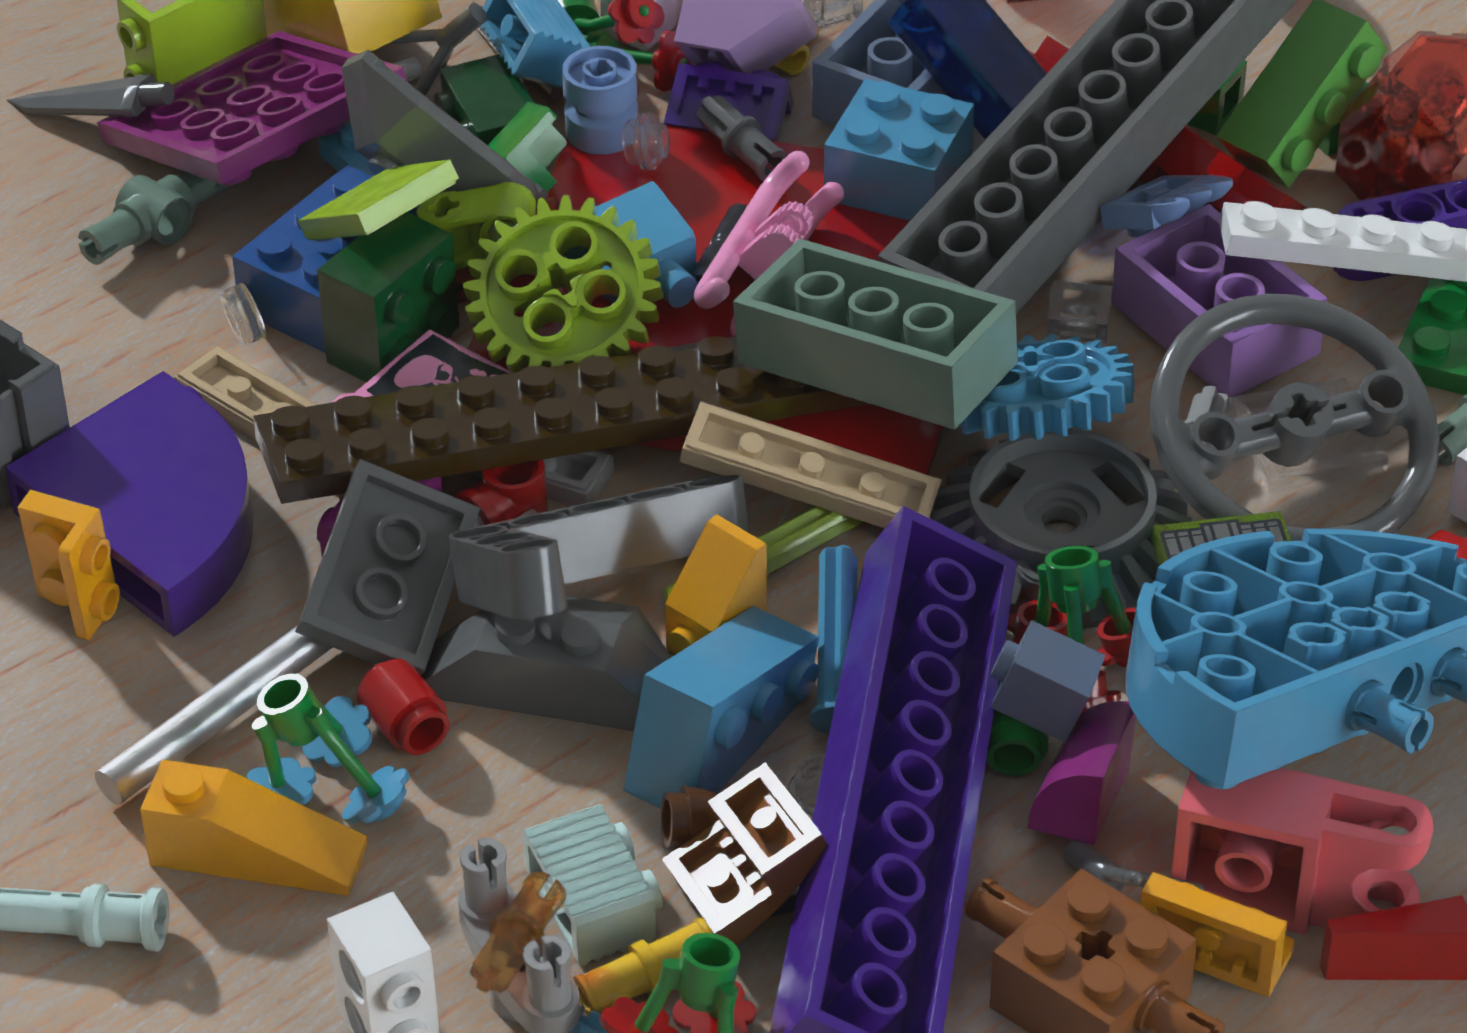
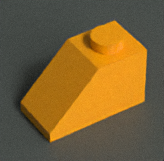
(716, 584)

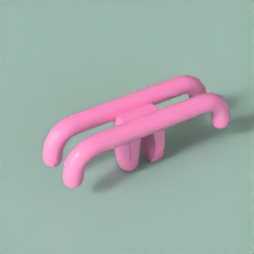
(762, 239)

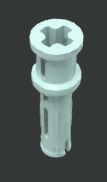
(91, 915)

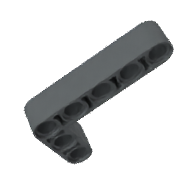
(525, 561)

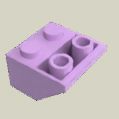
(743, 32)

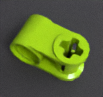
(474, 213)

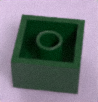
(387, 294)

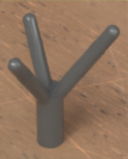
(447, 40)
(1084, 856)

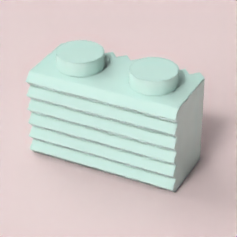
(606, 893)

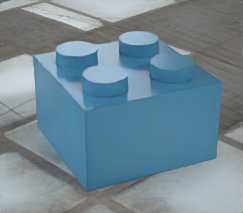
(897, 147)

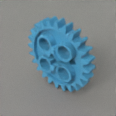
(1055, 389)

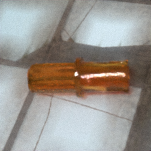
(513, 929)

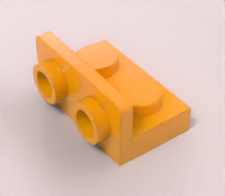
(70, 558)
(1232, 939)

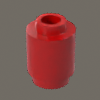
(404, 706)

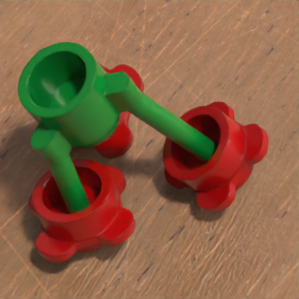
(1074, 581)

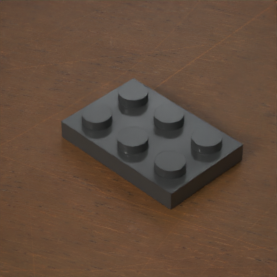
(386, 569)

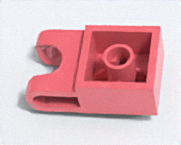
(1300, 845)

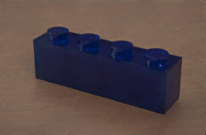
(969, 55)

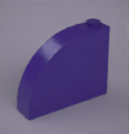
(166, 494)

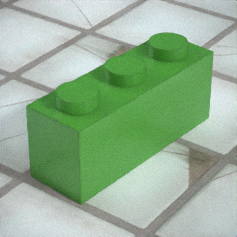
(1302, 92)

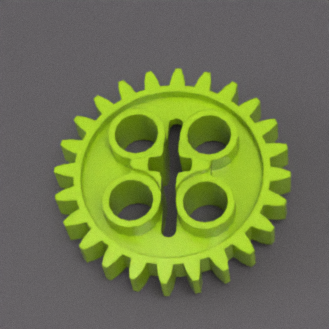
(538, 249)

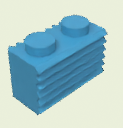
(533, 37)

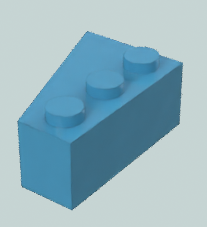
(718, 704)

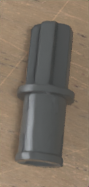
(739, 135)

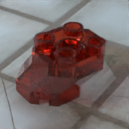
(1408, 120)

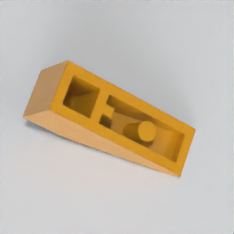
(243, 831)

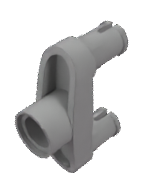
(542, 991)

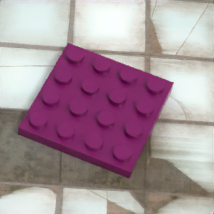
(243, 110)

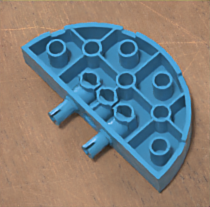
(1295, 646)

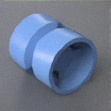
(599, 97)

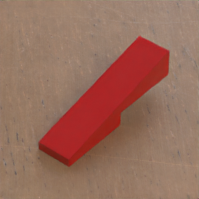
(1399, 943)

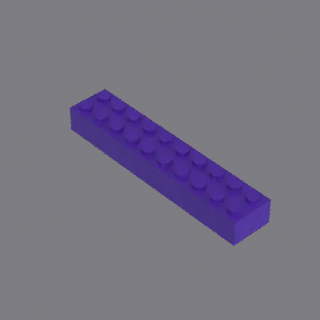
(899, 787)

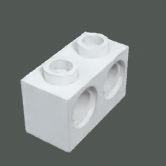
(382, 969)

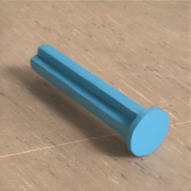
(835, 612)

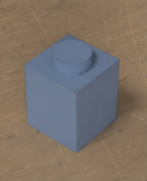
(1045, 680)

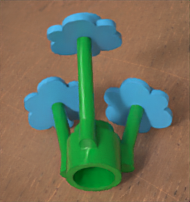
(326, 734)

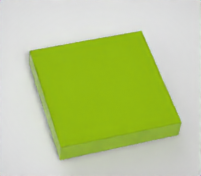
(378, 200)

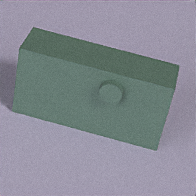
(876, 333)

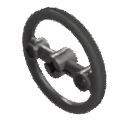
(1298, 413)

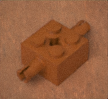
(1088, 962)

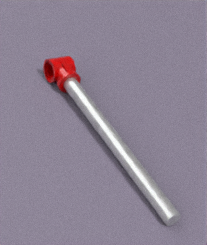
(500, 495)

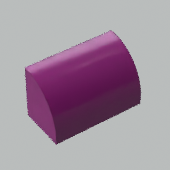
(1086, 774)

